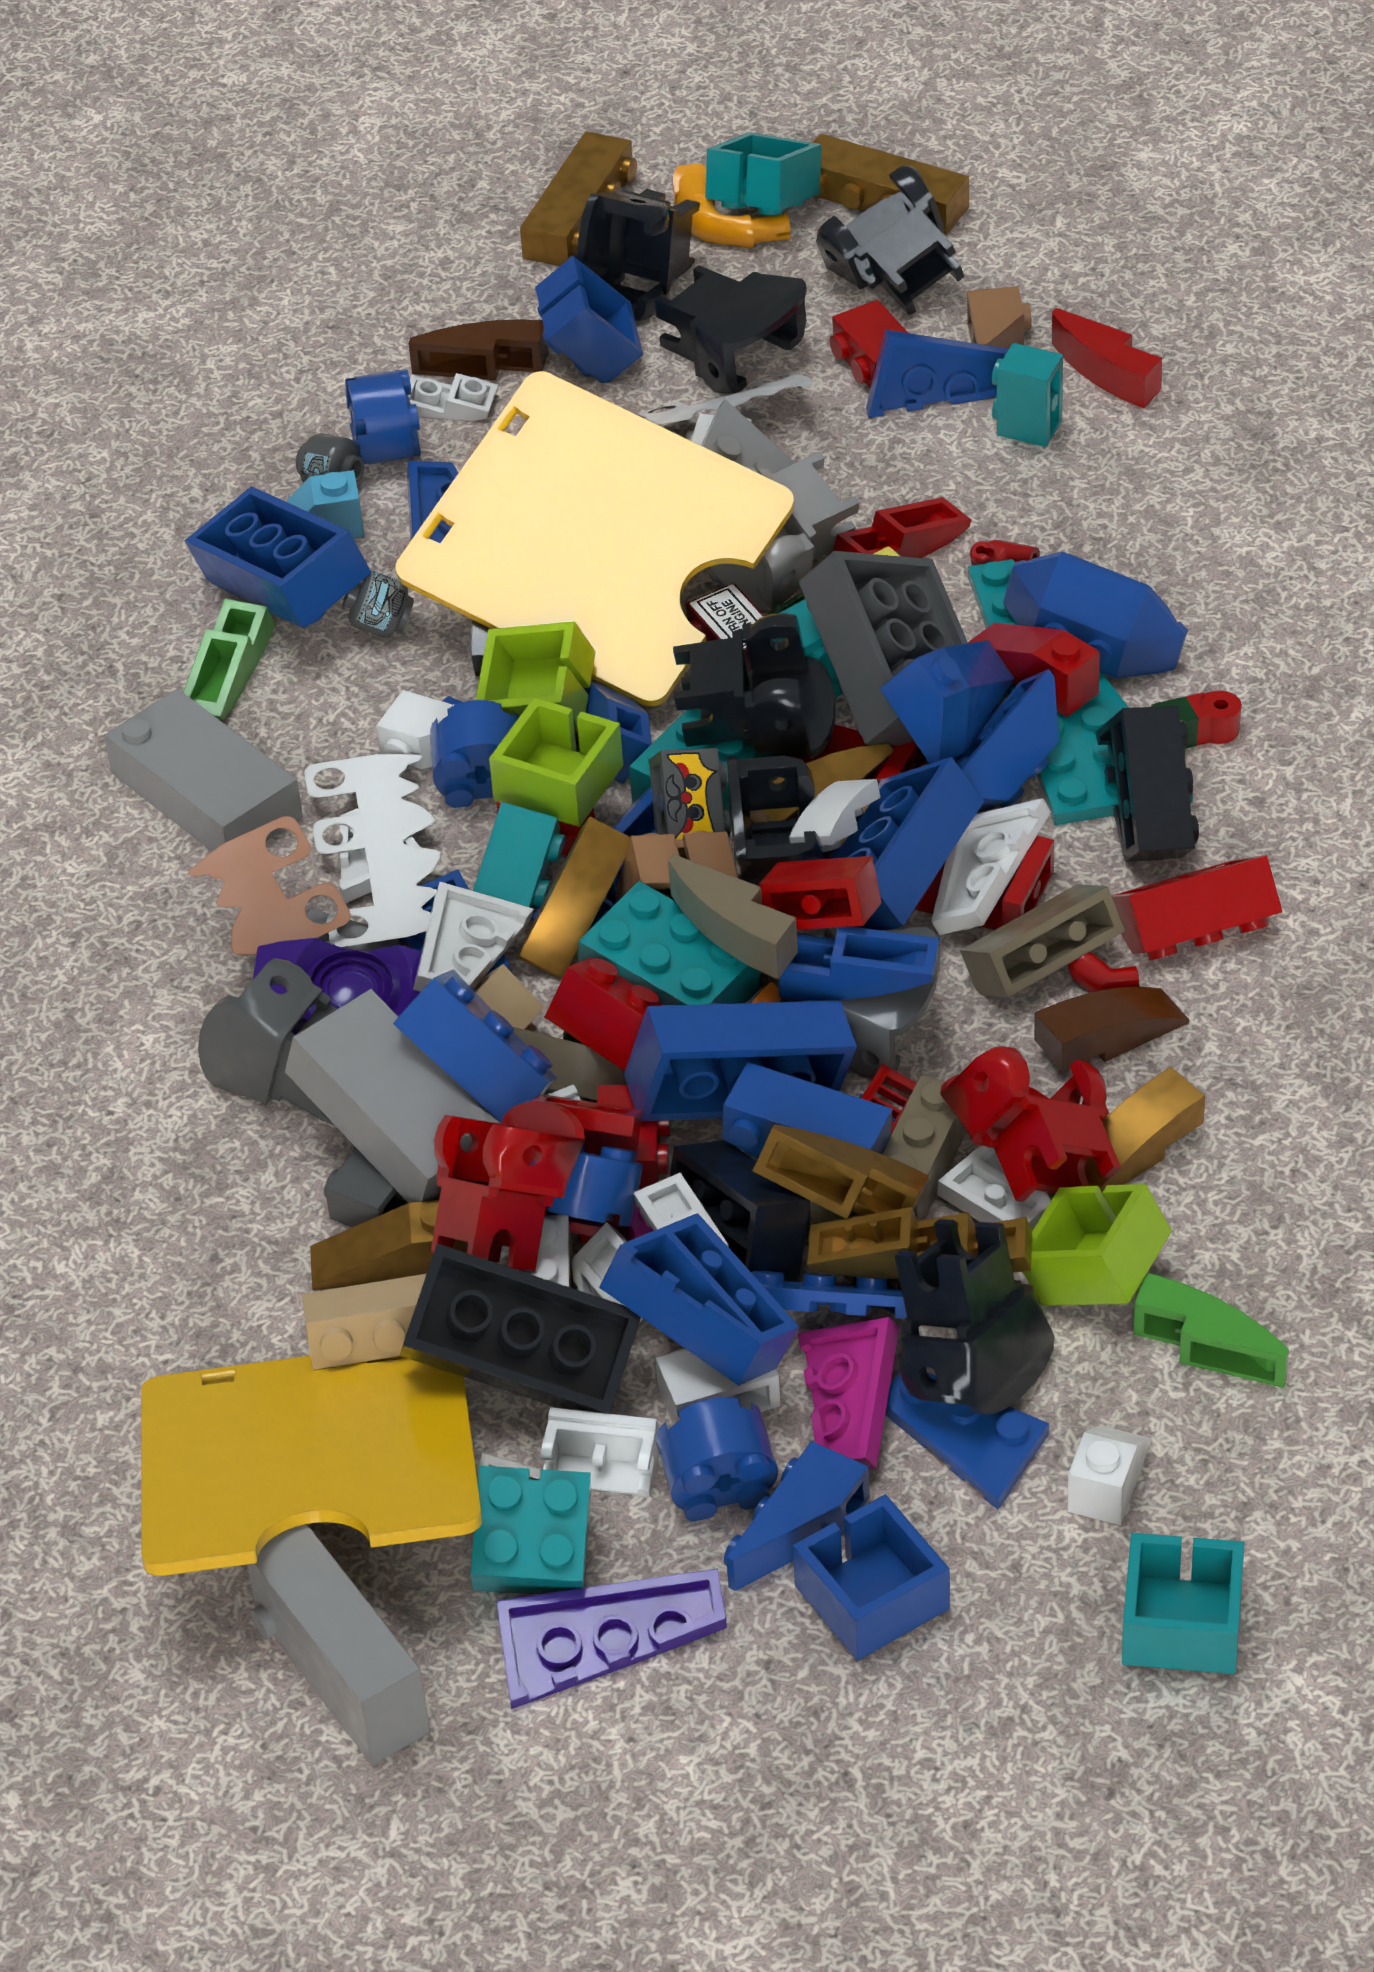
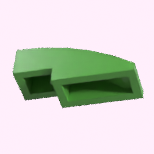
(229, 656)
(1208, 1331)

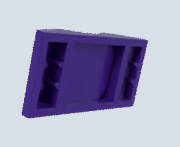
(348, 972)

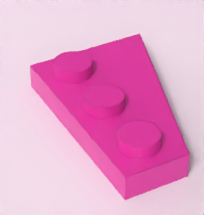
(850, 1385)

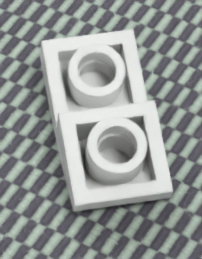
(463, 400)
(835, 811)

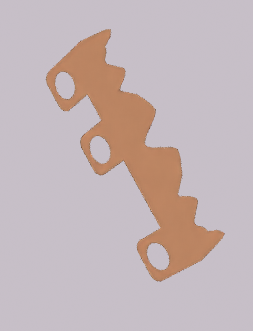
(249, 884)

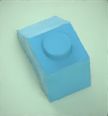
(333, 499)

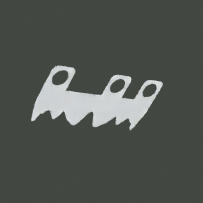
(685, 412)
(381, 829)

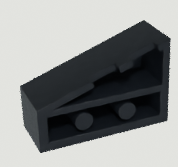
(1151, 782)

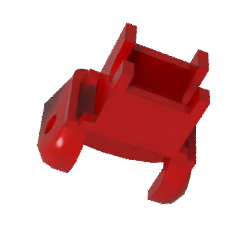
(1035, 1137)
(526, 1167)

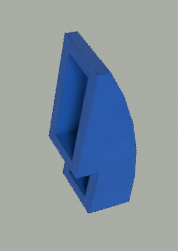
(858, 964)

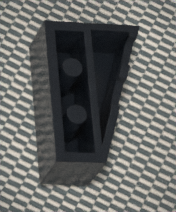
(754, 1215)

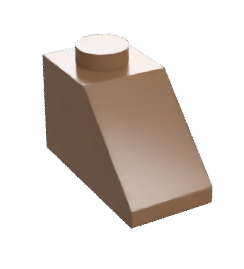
(997, 316)

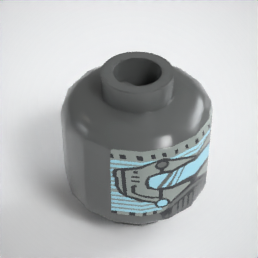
(328, 454)
(379, 605)

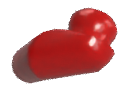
(1000, 550)
(1097, 976)

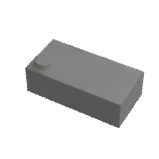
(200, 771)
(381, 1092)
(338, 1643)

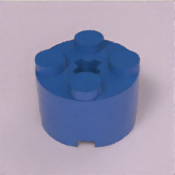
(382, 416)
(463, 749)
(601, 1186)
(717, 1457)

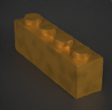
(593, 166)
(861, 178)

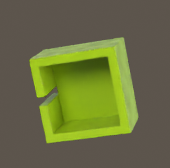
(537, 662)
(540, 765)
(1090, 1254)

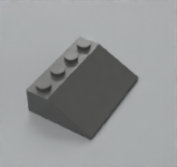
(873, 623)

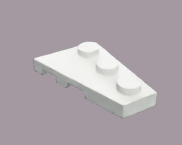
(984, 864)
(468, 934)

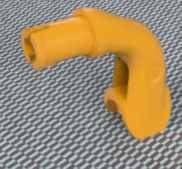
(718, 228)

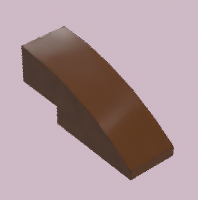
(480, 349)
(1105, 1023)

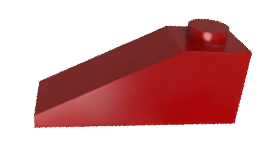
(1037, 649)

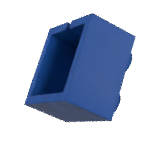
(588, 321)
(885, 1585)

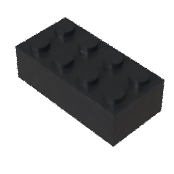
(520, 1332)

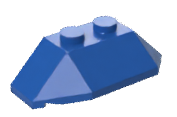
(1101, 609)
(1013, 742)

